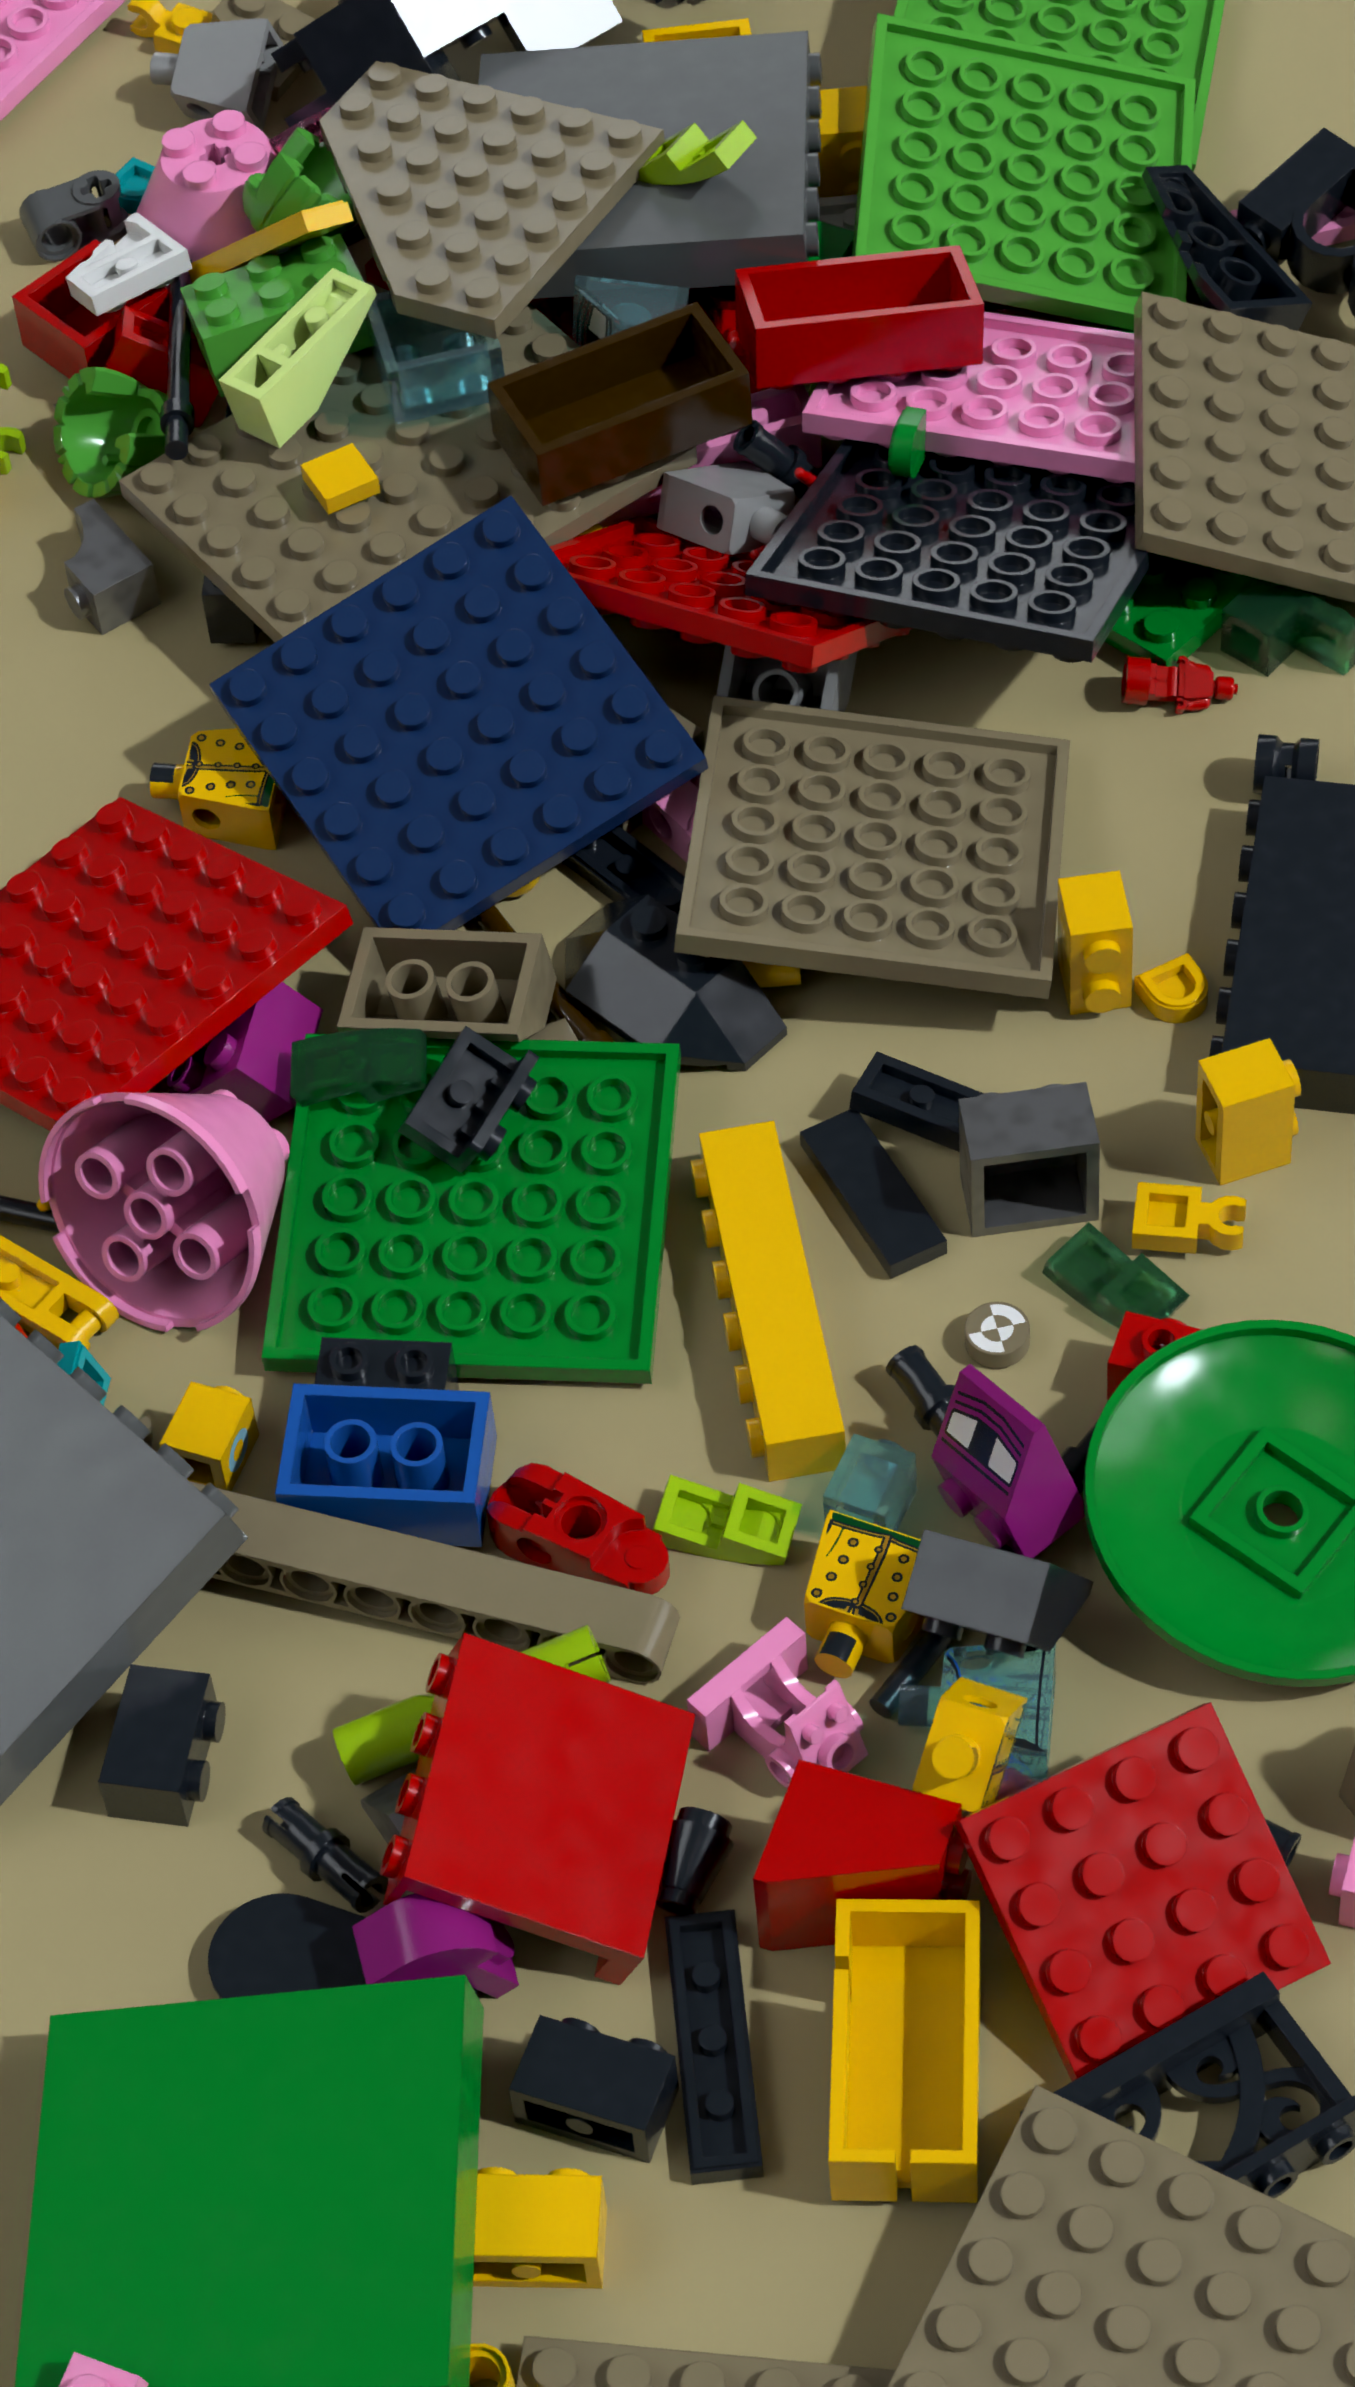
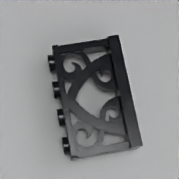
(1227, 2035)

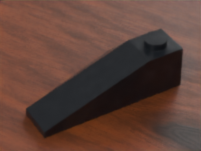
(1220, 255)

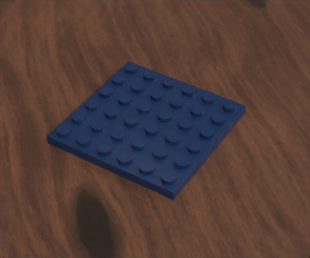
(458, 725)

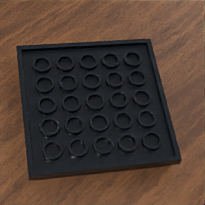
(960, 551)

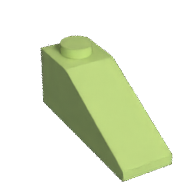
(295, 362)

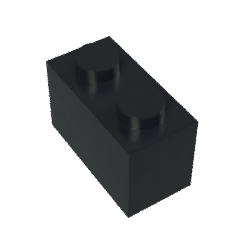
(161, 1745)
(595, 2087)

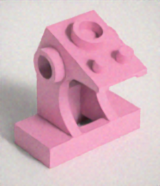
(762, 1692)

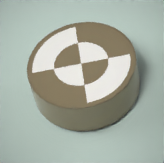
(997, 1334)

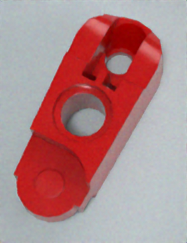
(542, 1512)

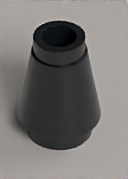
(693, 1859)

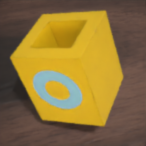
(213, 1433)

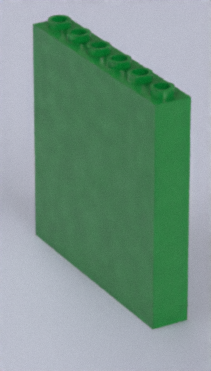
(260, 2190)

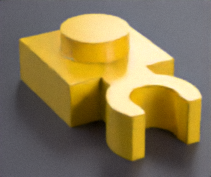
(1175, 1218)

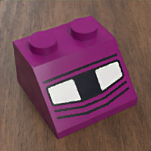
(1003, 1468)

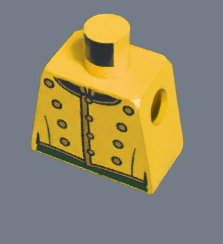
(223, 790)
(859, 1594)
(970, 1744)

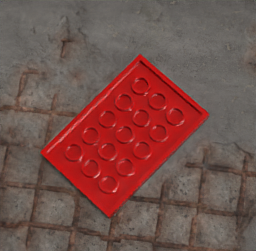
(702, 595)

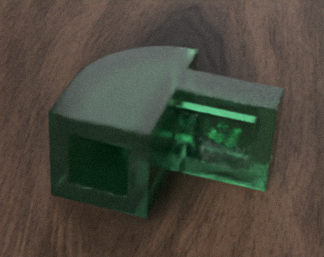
(1274, 620)

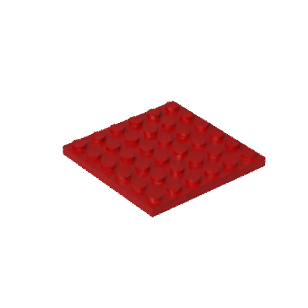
(137, 955)

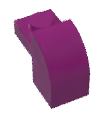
(434, 1940)

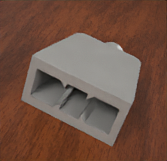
(221, 69)
(741, 502)

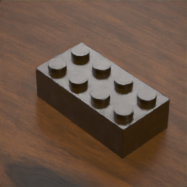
(620, 403)

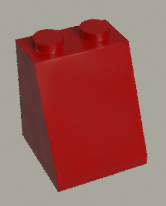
(852, 1842)

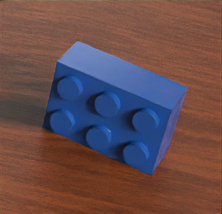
(391, 1458)

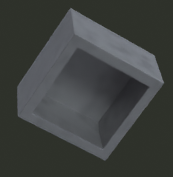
(1029, 1159)

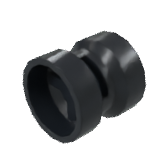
(1275, 755)

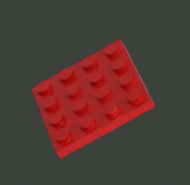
(1140, 1888)

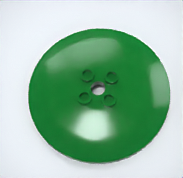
(1182, 1487)

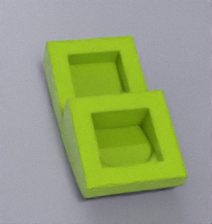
(693, 157)
(726, 1527)

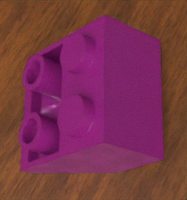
(253, 1054)

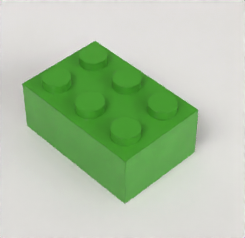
(242, 305)

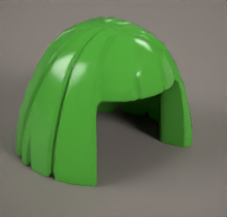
(295, 181)
(106, 430)

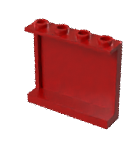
(540, 1801)

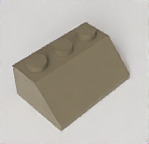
(450, 981)

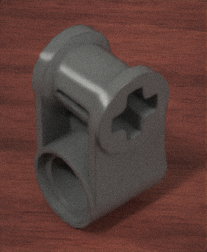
(71, 217)

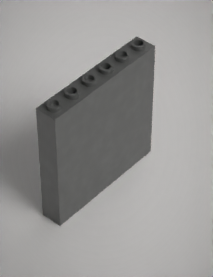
(705, 229)
(92, 1545)

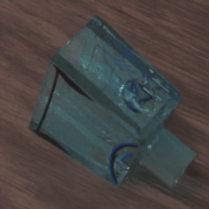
(1028, 1677)

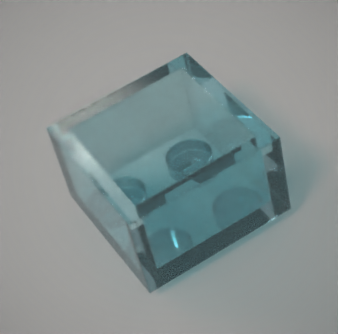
(429, 365)

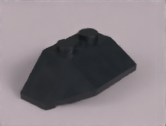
(635, 984)

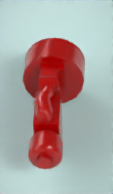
(1188, 684)

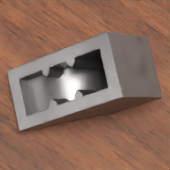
(108, 574)

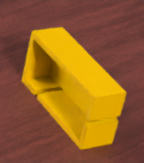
(905, 2050)

